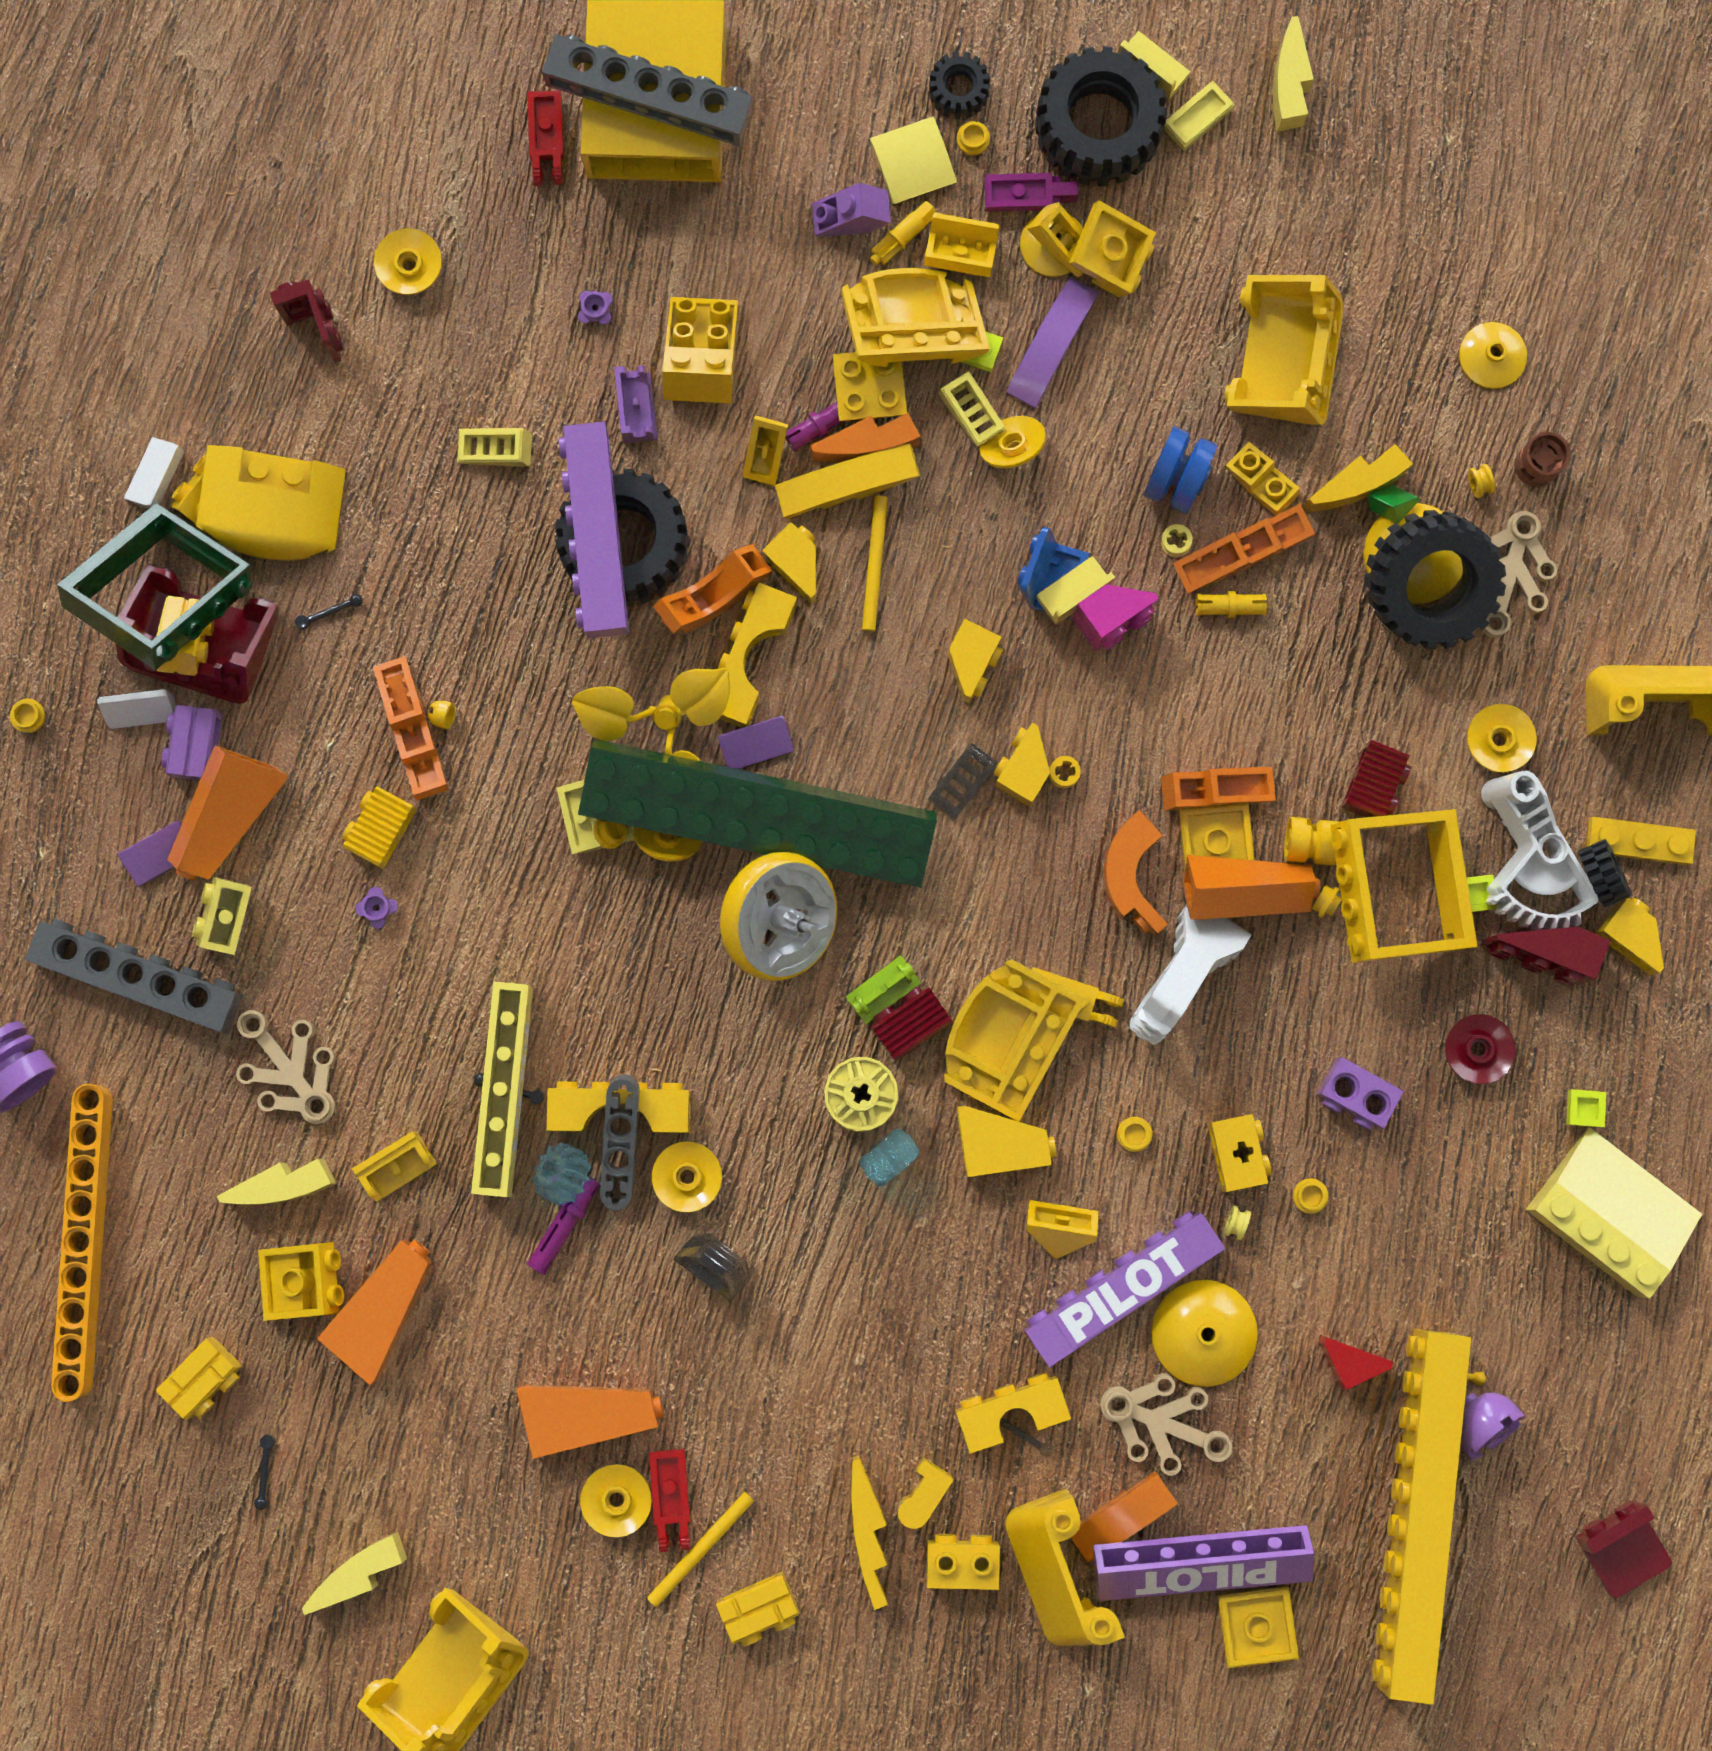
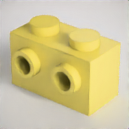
(222, 915)

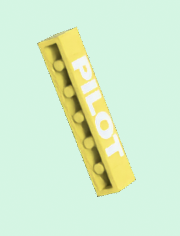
(502, 1089)

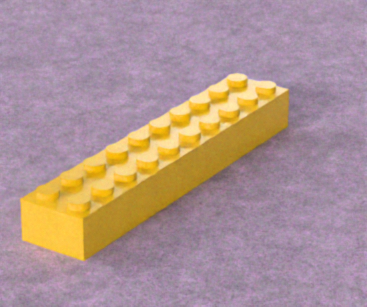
(1422, 1515)

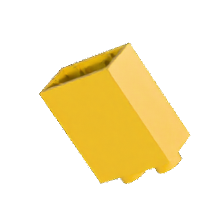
(665, 33)

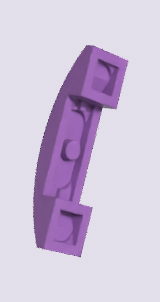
(1052, 342)

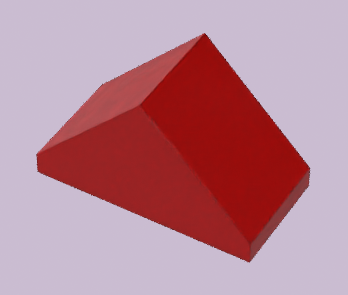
(1351, 1364)

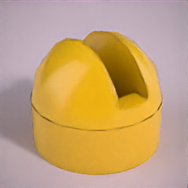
(443, 714)

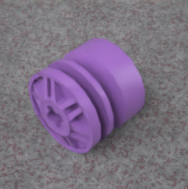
(21, 1072)

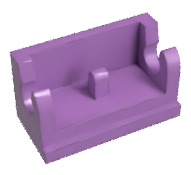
(635, 404)

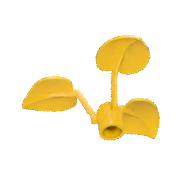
(695, 692)

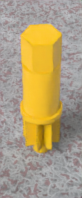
(902, 234)

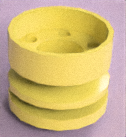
(867, 1114)

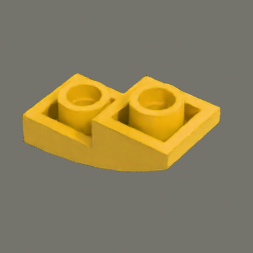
(1262, 480)

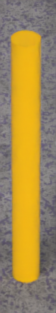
(874, 563)
(700, 1549)

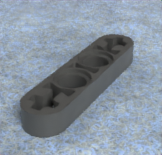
(619, 1142)

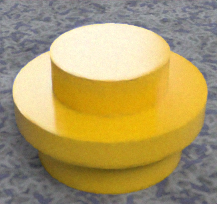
(973, 138)
(27, 715)
(609, 834)
(1327, 901)
(1310, 1196)

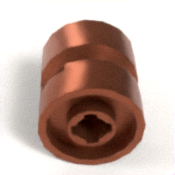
(1548, 453)

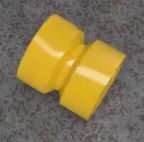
(1308, 841)

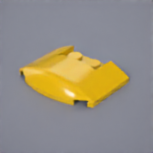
(913, 317)
(270, 503)
(1009, 1036)

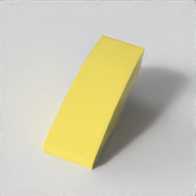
(1291, 79)
(281, 1184)
(357, 1573)

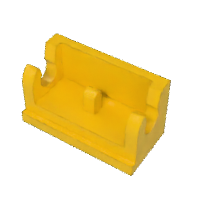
(394, 1166)

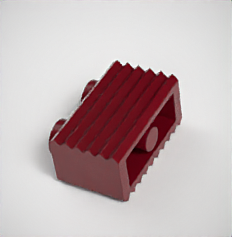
(1376, 781)
(911, 1023)

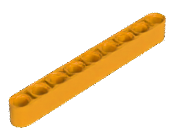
(72, 1257)

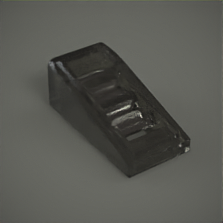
(983, 759)

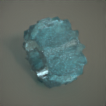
(889, 1157)
(561, 1173)

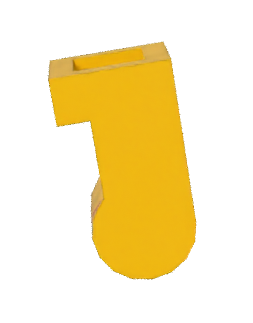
(918, 1506)

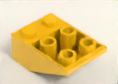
(700, 350)

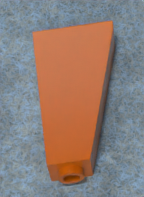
(222, 810)
(1246, 887)
(375, 1316)
(580, 1416)

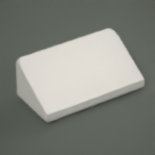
(154, 473)
(137, 708)

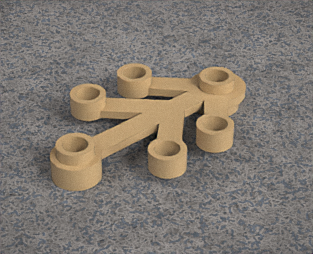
(1517, 569)
(290, 1071)
(1159, 1421)

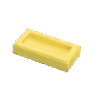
(1198, 115)

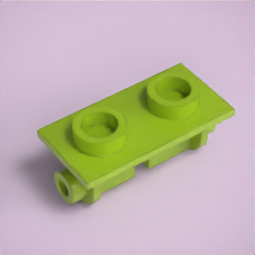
(883, 989)

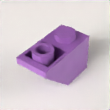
(851, 211)

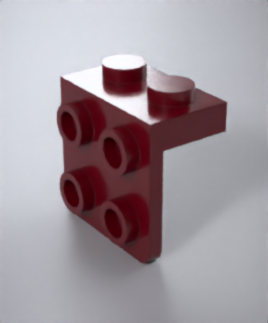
(301, 301)
(1624, 1548)

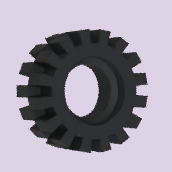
(959, 66)
(1604, 873)

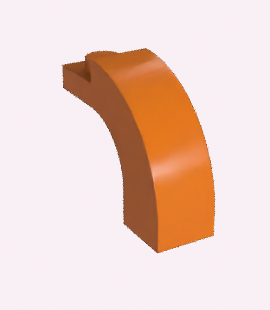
(714, 592)
(1120, 873)

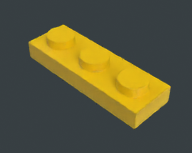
(1644, 840)

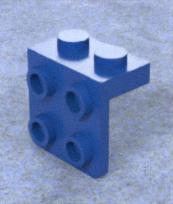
(1046, 566)

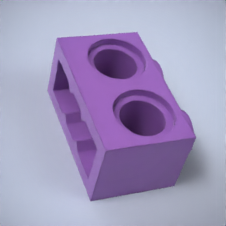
(1362, 1086)

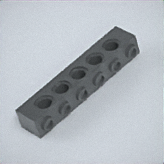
(594, 84)
(48, 951)

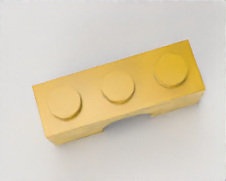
(981, 1418)

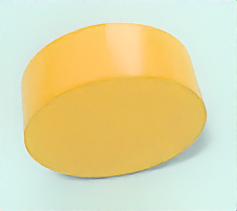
(1134, 1134)

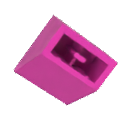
(1111, 612)

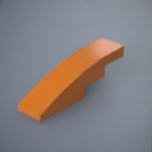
(1244, 549)
(410, 728)

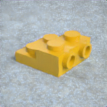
(1113, 249)
(300, 1281)

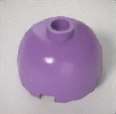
(1487, 1422)

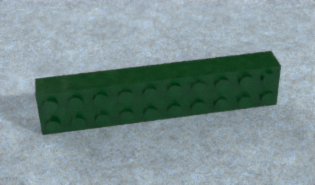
(757, 812)

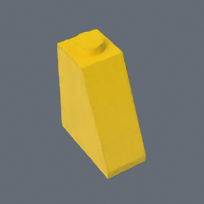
(1001, 1144)

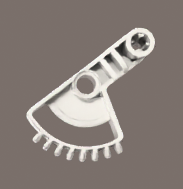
(1531, 823)
(1199, 950)

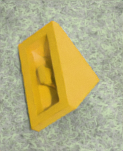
(765, 450)
(1061, 1227)

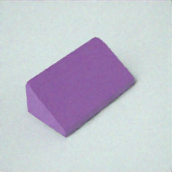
(756, 743)
(149, 856)

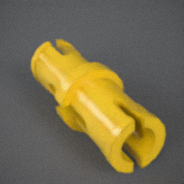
(1231, 604)

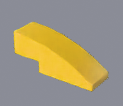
(1360, 480)

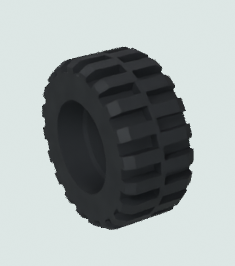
(1108, 75)
(670, 531)
(1464, 609)

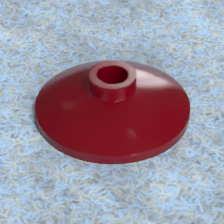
(1497, 1047)

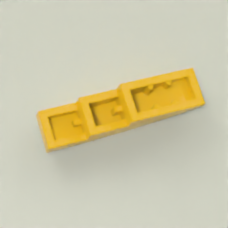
(847, 480)
(867, 1519)

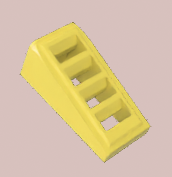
(947, 395)
(516, 458)

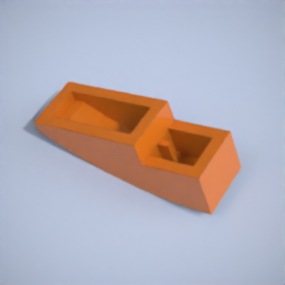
(865, 439)
(1217, 787)
(1124, 1515)

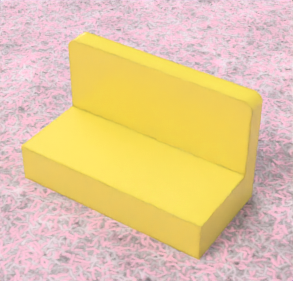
(1168, 70)
(1064, 595)

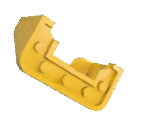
(1288, 348)
(1620, 691)
(1035, 1538)
(446, 1680)

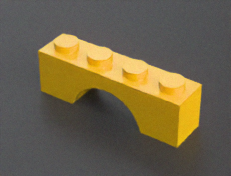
(766, 616)
(574, 1107)

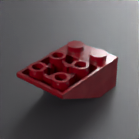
(1565, 952)

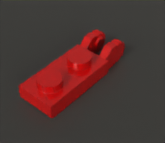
(546, 133)
(670, 1495)

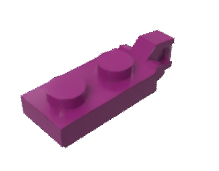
(1026, 191)

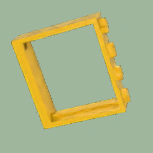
(1448, 876)

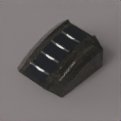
(714, 1264)

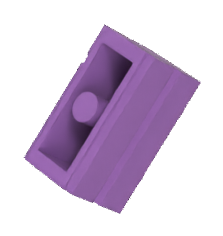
(191, 742)

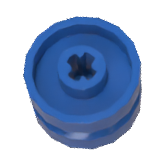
(1181, 470)

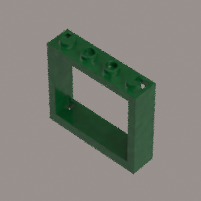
(128, 547)

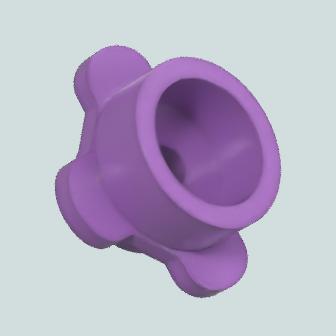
(588, 300)
(366, 907)

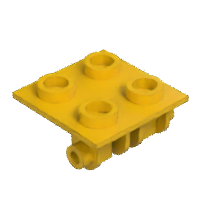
(867, 388)

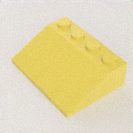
(1615, 1214)

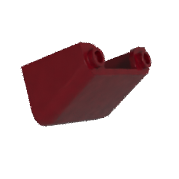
(233, 649)

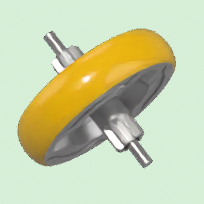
(797, 936)

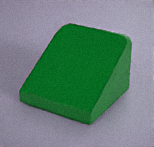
(1392, 502)

